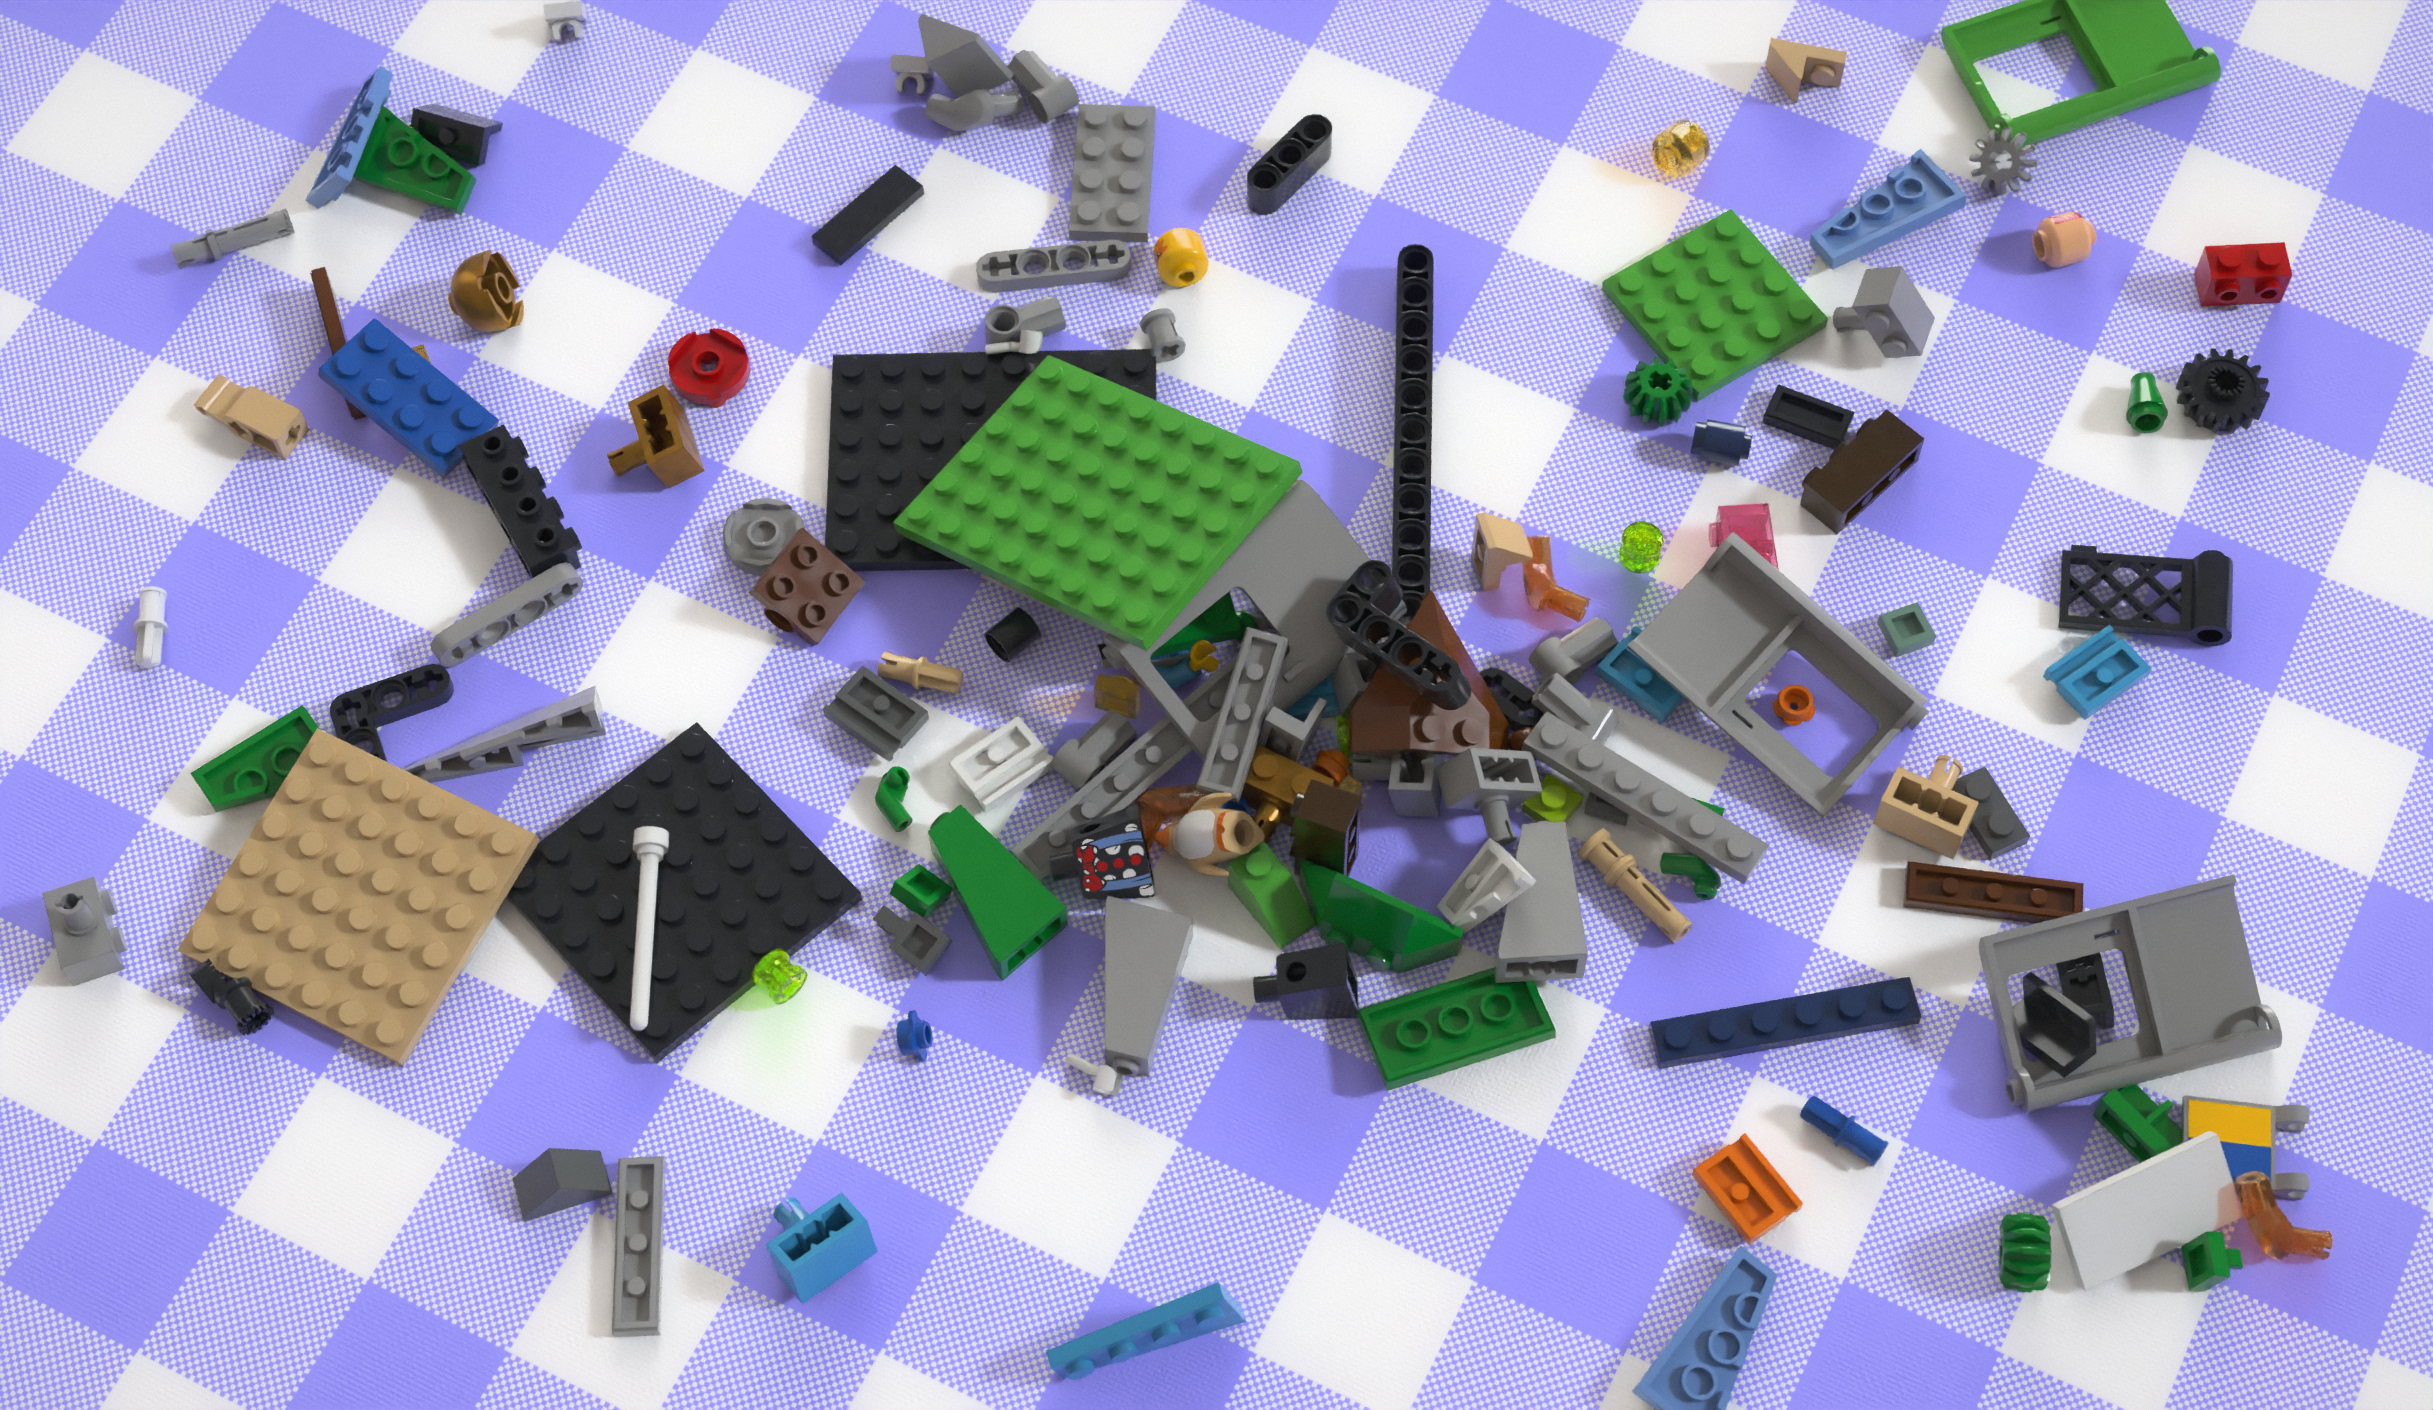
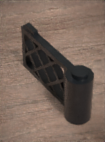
(2203, 590)

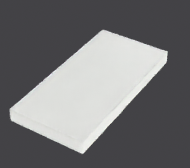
(2147, 1210)

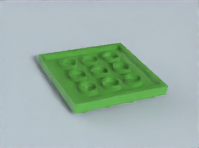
(1714, 303)

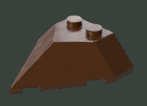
(1398, 719)

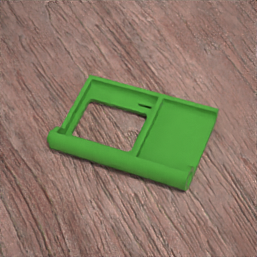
(2126, 45)

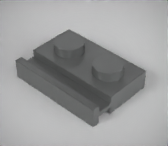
(876, 713)

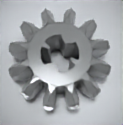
(2002, 146)

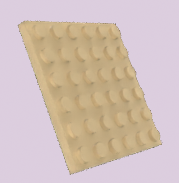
(360, 896)

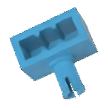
(819, 1245)

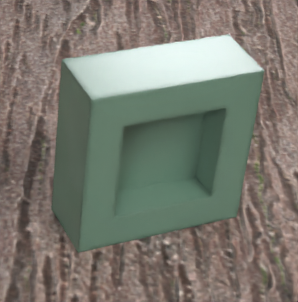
(1906, 629)

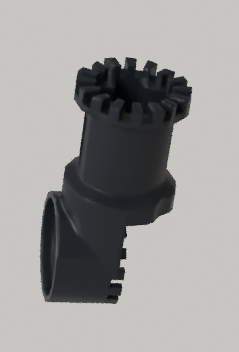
(234, 996)

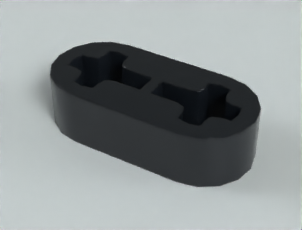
(1511, 698)

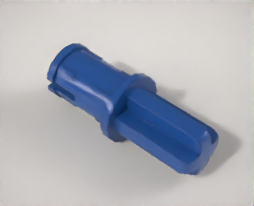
(1843, 1130)

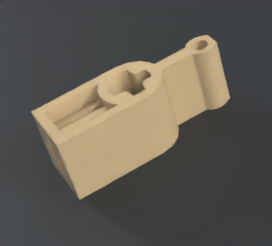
(254, 415)

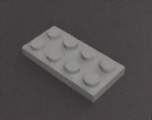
(1112, 173)

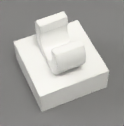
(565, 14)
(911, 68)

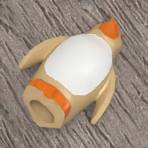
(1210, 835)

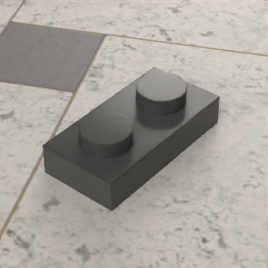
(1994, 821)

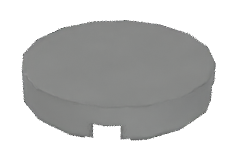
(759, 533)

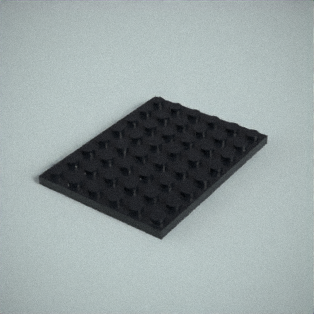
(906, 418)

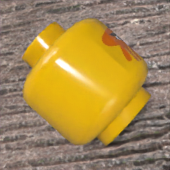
(1179, 255)

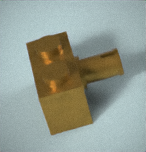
(662, 441)
(1273, 788)

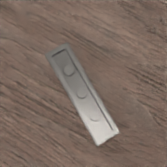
(1242, 713)
(639, 1246)

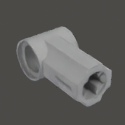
(1046, 92)
(1041, 316)
(1574, 651)
(1575, 709)
(1085, 758)

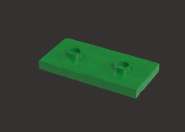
(1452, 1026)

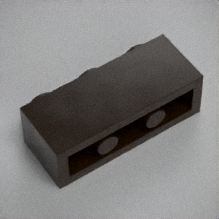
(1860, 470)
(1325, 827)

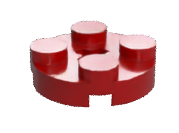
(714, 386)

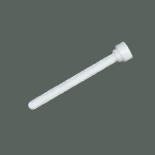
(650, 845)

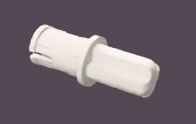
(150, 627)

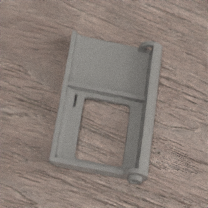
(1290, 574)
(1734, 629)
(2186, 983)

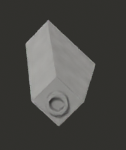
(1544, 924)
(1142, 973)

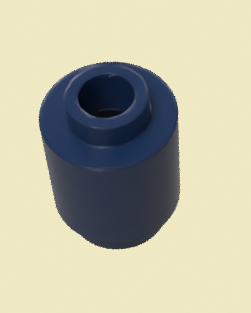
(1721, 442)

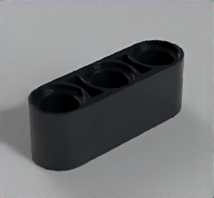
(1289, 164)

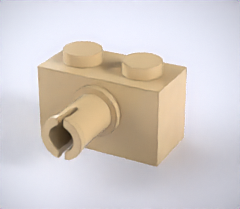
(1927, 808)

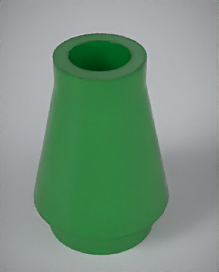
(2145, 407)

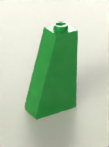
(997, 894)

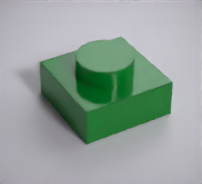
(921, 891)

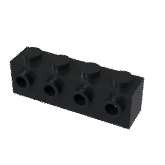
(518, 501)

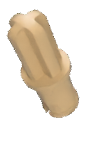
(920, 673)

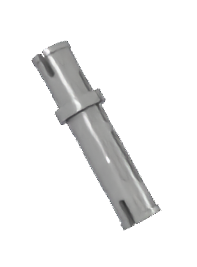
(232, 238)

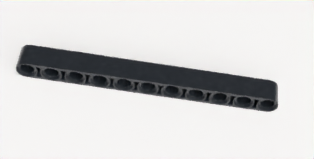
(1413, 423)

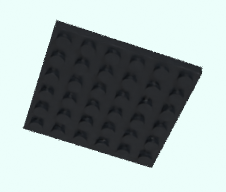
(725, 896)

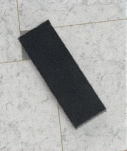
(868, 214)

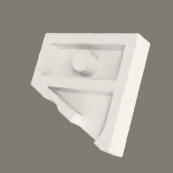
(1484, 887)

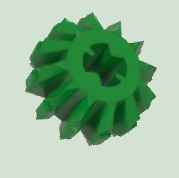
(1658, 391)
(2024, 1252)

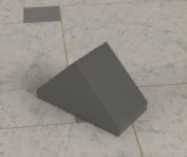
(561, 1181)

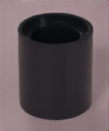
(1012, 634)

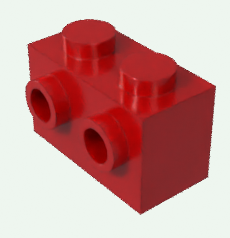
(2242, 274)

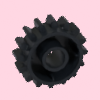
(2222, 391)

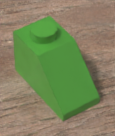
(1270, 895)

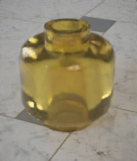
(1680, 148)

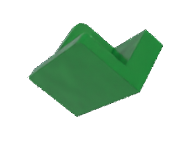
(2138, 1122)

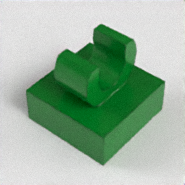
(2209, 1261)

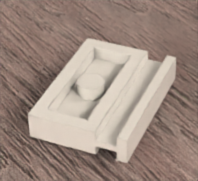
(1001, 764)

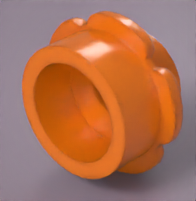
(1798, 696)
(1332, 765)

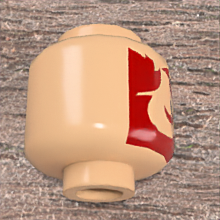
(2063, 239)

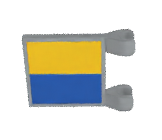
(2248, 1137)

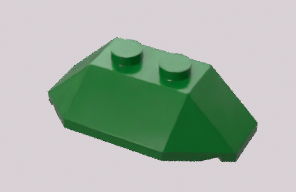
(1374, 923)

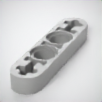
(1053, 259)
(506, 615)

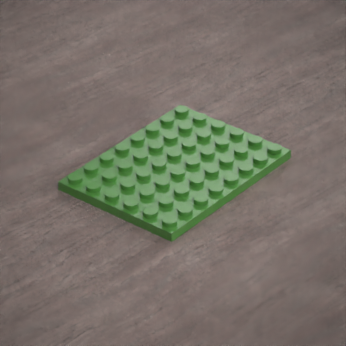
(1098, 500)

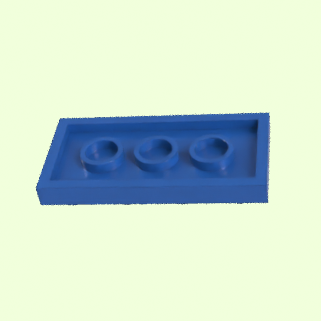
(407, 396)

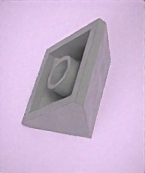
(961, 57)

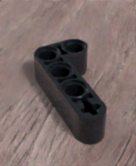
(1402, 646)

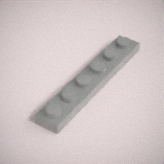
(1645, 797)

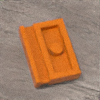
(1747, 1189)

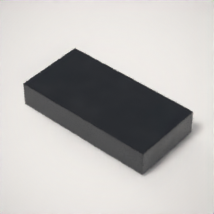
(1808, 417)

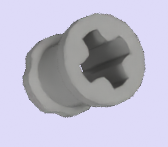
(1162, 334)

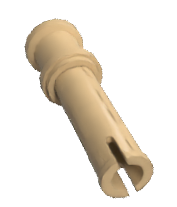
(1621, 872)

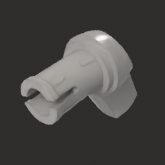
(972, 109)

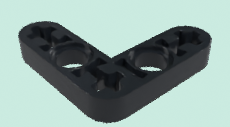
(372, 714)

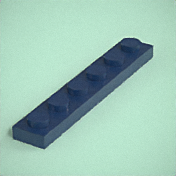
(1784, 1022)

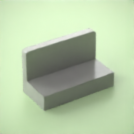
(1289, 735)

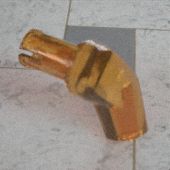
(1542, 587)
(1165, 806)
(2271, 1227)

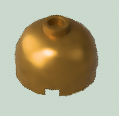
(485, 293)

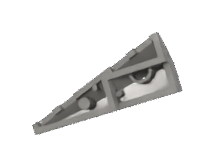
(502, 747)

